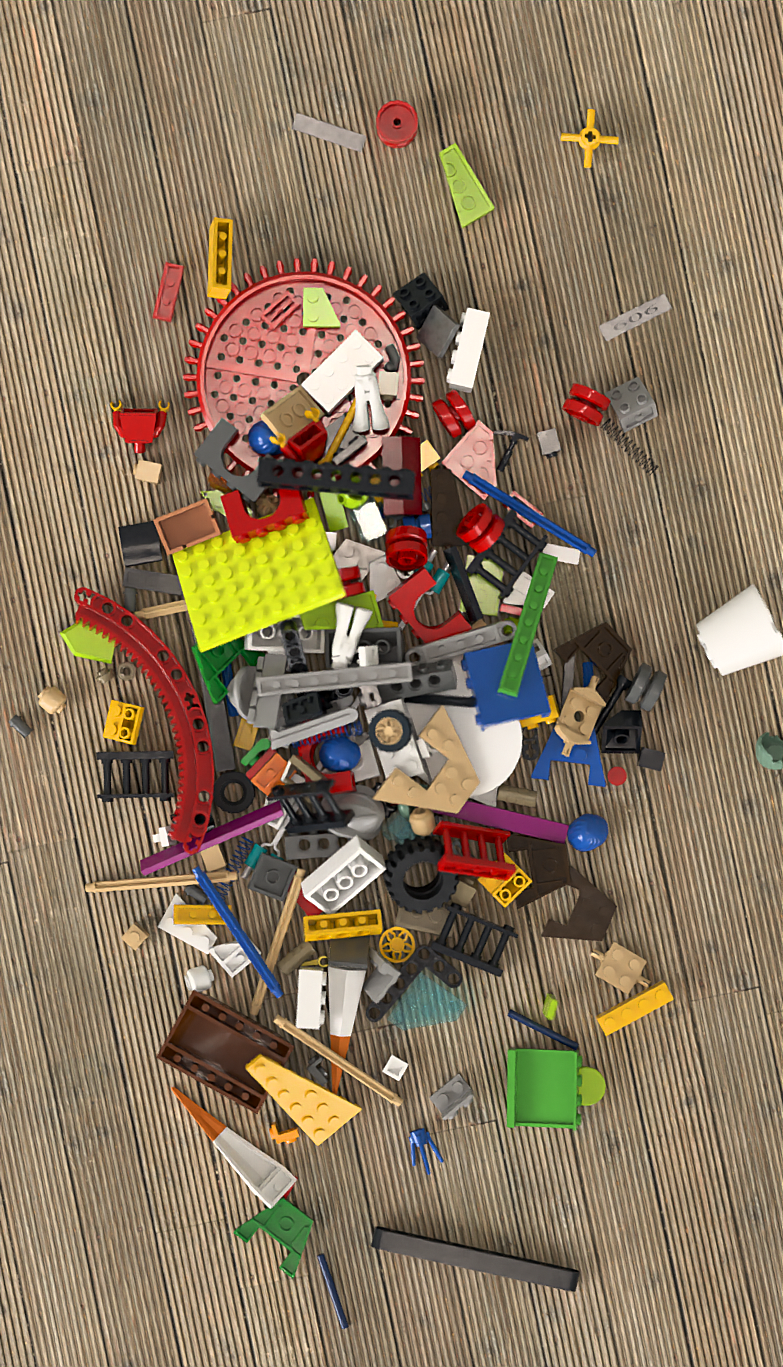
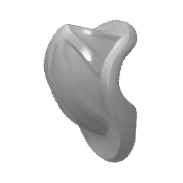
(241, 689)
(368, 813)

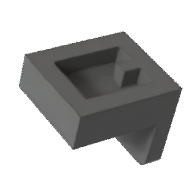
(319, 1073)

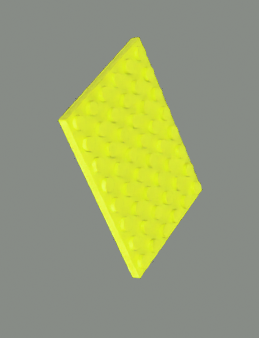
(257, 583)

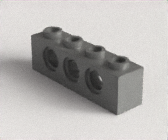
(426, 683)
(294, 851)

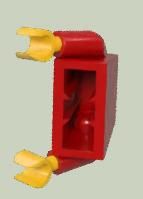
(139, 424)
(307, 443)

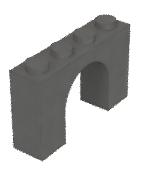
(212, 453)

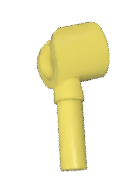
(315, 962)

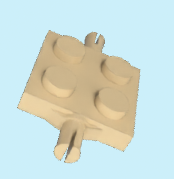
(620, 968)

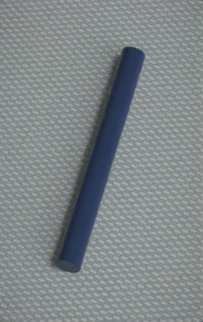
(542, 1029)
(332, 1291)

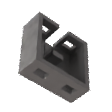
(364, 697)

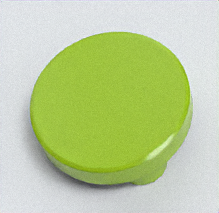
(592, 1085)

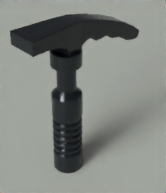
(508, 452)

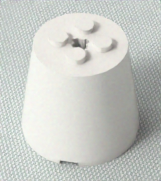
(740, 633)

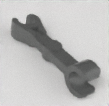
(425, 507)

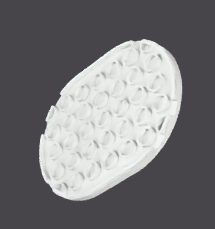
(491, 751)

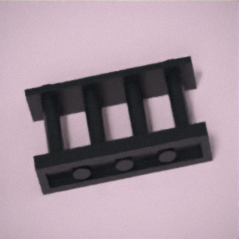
(476, 568)
(145, 758)
(311, 821)
(475, 959)

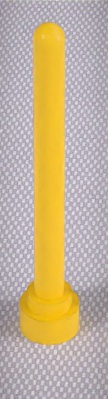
(340, 434)

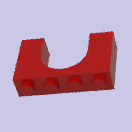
(244, 527)
(404, 599)
(343, 780)

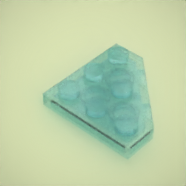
(426, 1005)

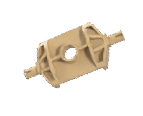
(589, 705)

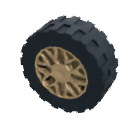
(390, 730)

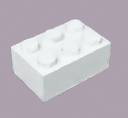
(311, 997)

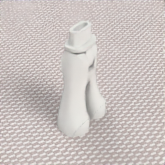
(368, 390)
(345, 645)

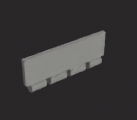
(266, 706)

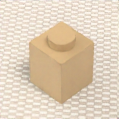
(148, 471)
(214, 858)
(135, 936)

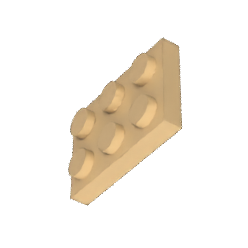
(288, 413)

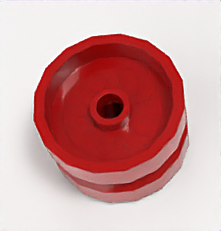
(397, 112)
(586, 404)
(456, 412)
(480, 528)
(406, 548)
(347, 576)

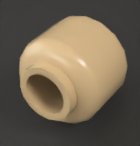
(52, 700)
(422, 821)

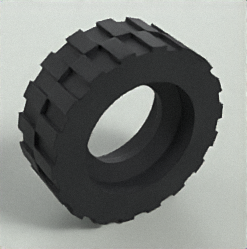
(219, 788)

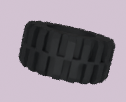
(421, 897)

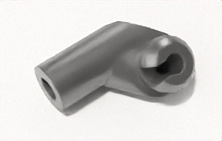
(394, 361)

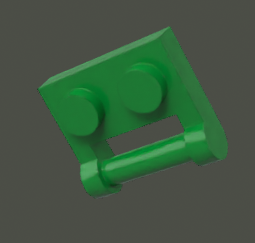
(252, 756)

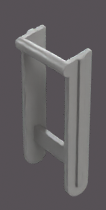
(330, 719)

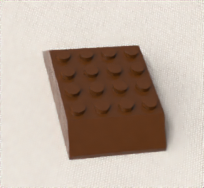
(217, 1043)

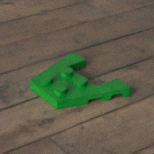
(216, 659)
(284, 1224)

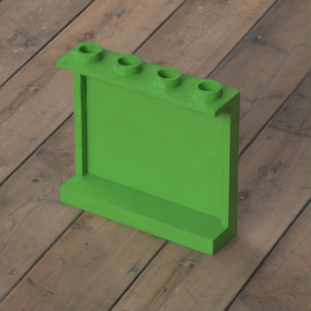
(543, 1088)

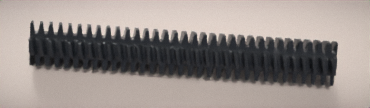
(442, 700)

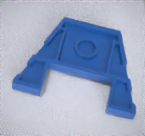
(579, 754)

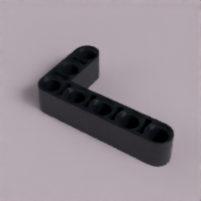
(297, 655)
(408, 978)

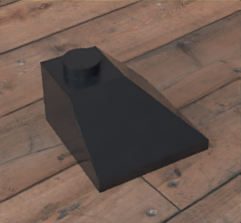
(622, 733)

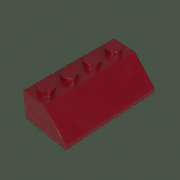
(398, 454)

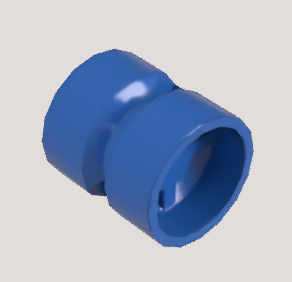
(422, 522)

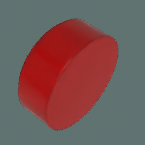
(616, 776)

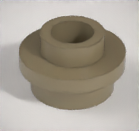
(120, 669)
(105, 675)

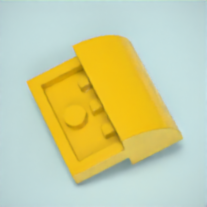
(123, 722)
(505, 890)

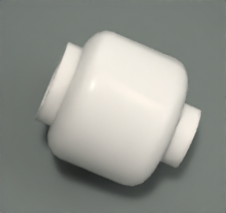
(199, 978)

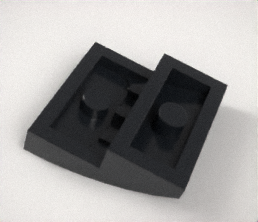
(140, 544)

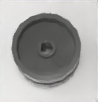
(648, 688)

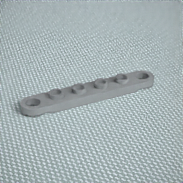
(461, 643)

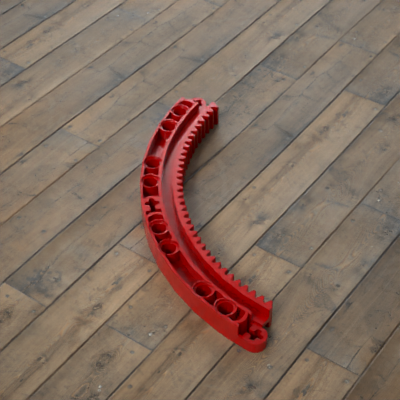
(144, 647)

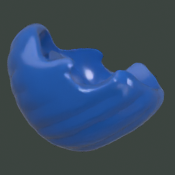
(260, 441)
(339, 754)
(587, 832)

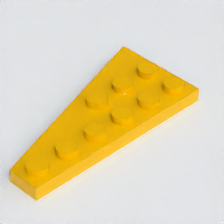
(306, 1102)

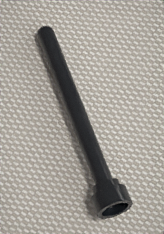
(622, 684)

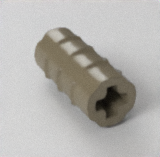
(517, 795)
(296, 957)

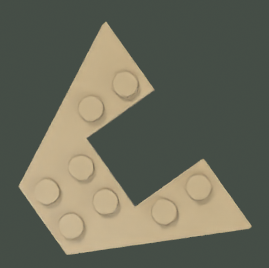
(452, 783)

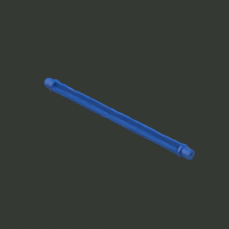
(529, 513)
(237, 932)

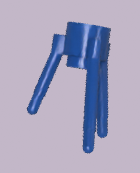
(419, 1138)

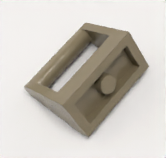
(305, 767)

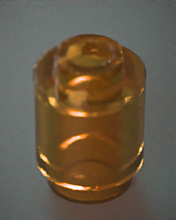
(218, 484)

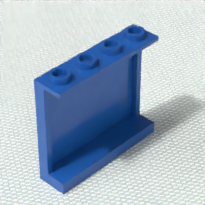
(484, 676)

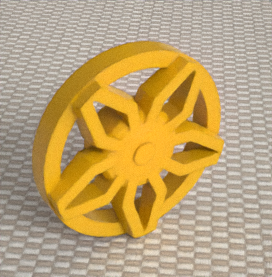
(397, 944)

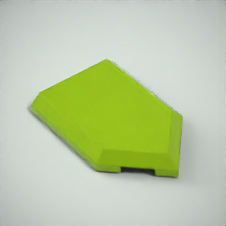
(88, 644)

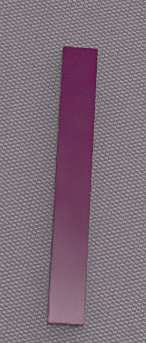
(510, 821)
(214, 837)

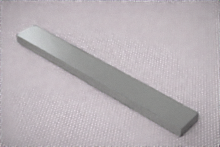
(334, 679)

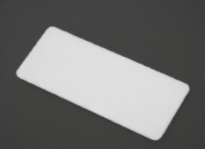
(564, 554)

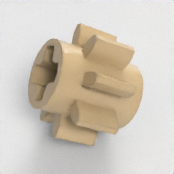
(267, 504)

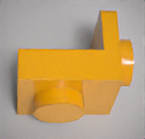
(287, 1135)

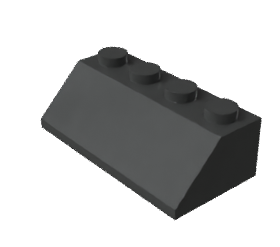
(388, 641)

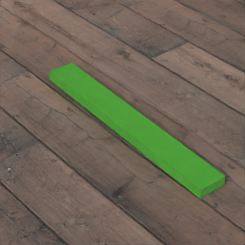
(528, 624)

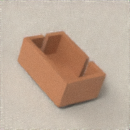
(187, 526)

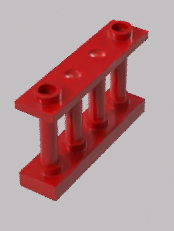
(472, 866)

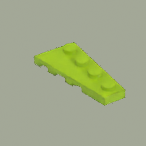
(467, 193)
(325, 615)

